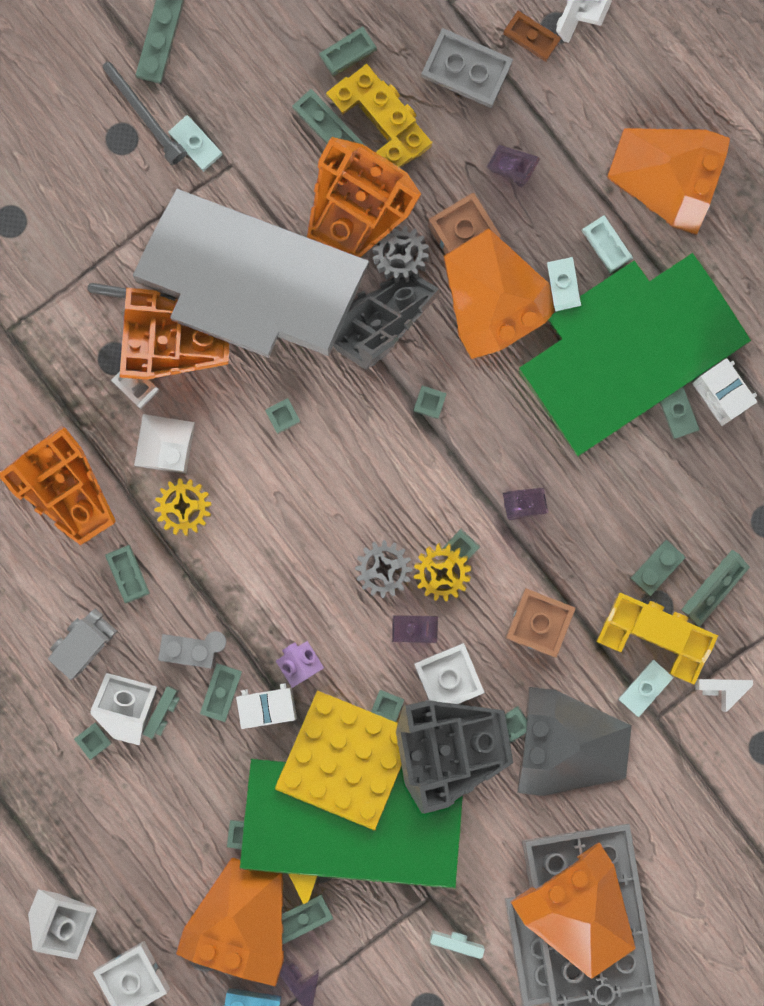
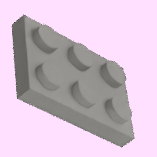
(466, 68)

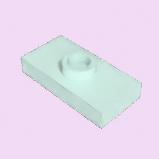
(195, 143)
(607, 244)
(564, 284)
(645, 688)
(458, 943)

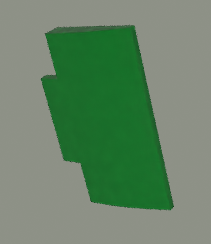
(630, 349)
(303, 839)

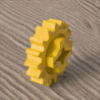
(171, 508)
(452, 579)

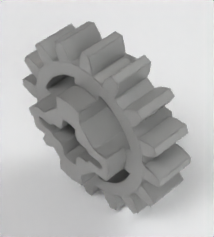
(396, 264)
(395, 565)

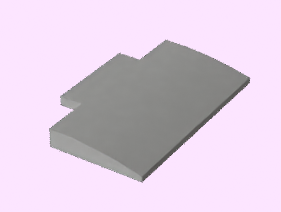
(248, 277)
(547, 974)

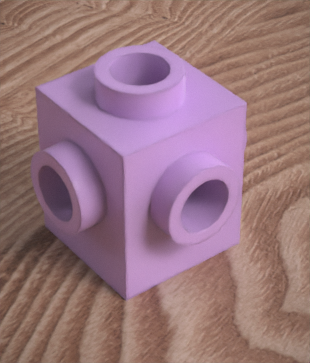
(299, 663)

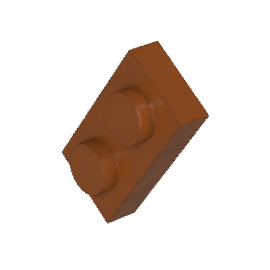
(531, 36)

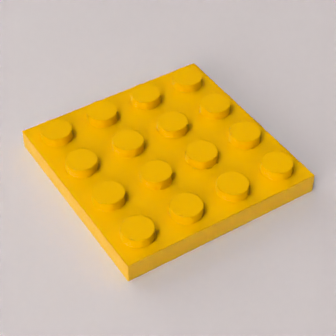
(343, 761)

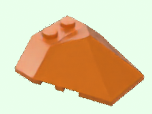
(671, 171)
(358, 197)
(495, 294)
(160, 347)
(61, 485)
(581, 913)
(239, 925)

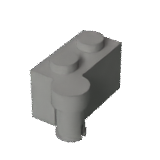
(81, 644)
(192, 651)

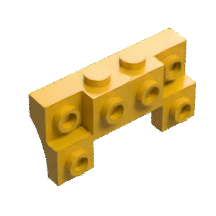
(385, 111)
(659, 628)

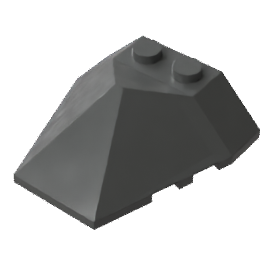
(382, 318)
(570, 745)
(450, 750)

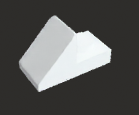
(138, 390)
(730, 690)

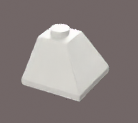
(164, 444)
(124, 707)
(59, 924)

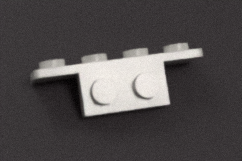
(581, 10)

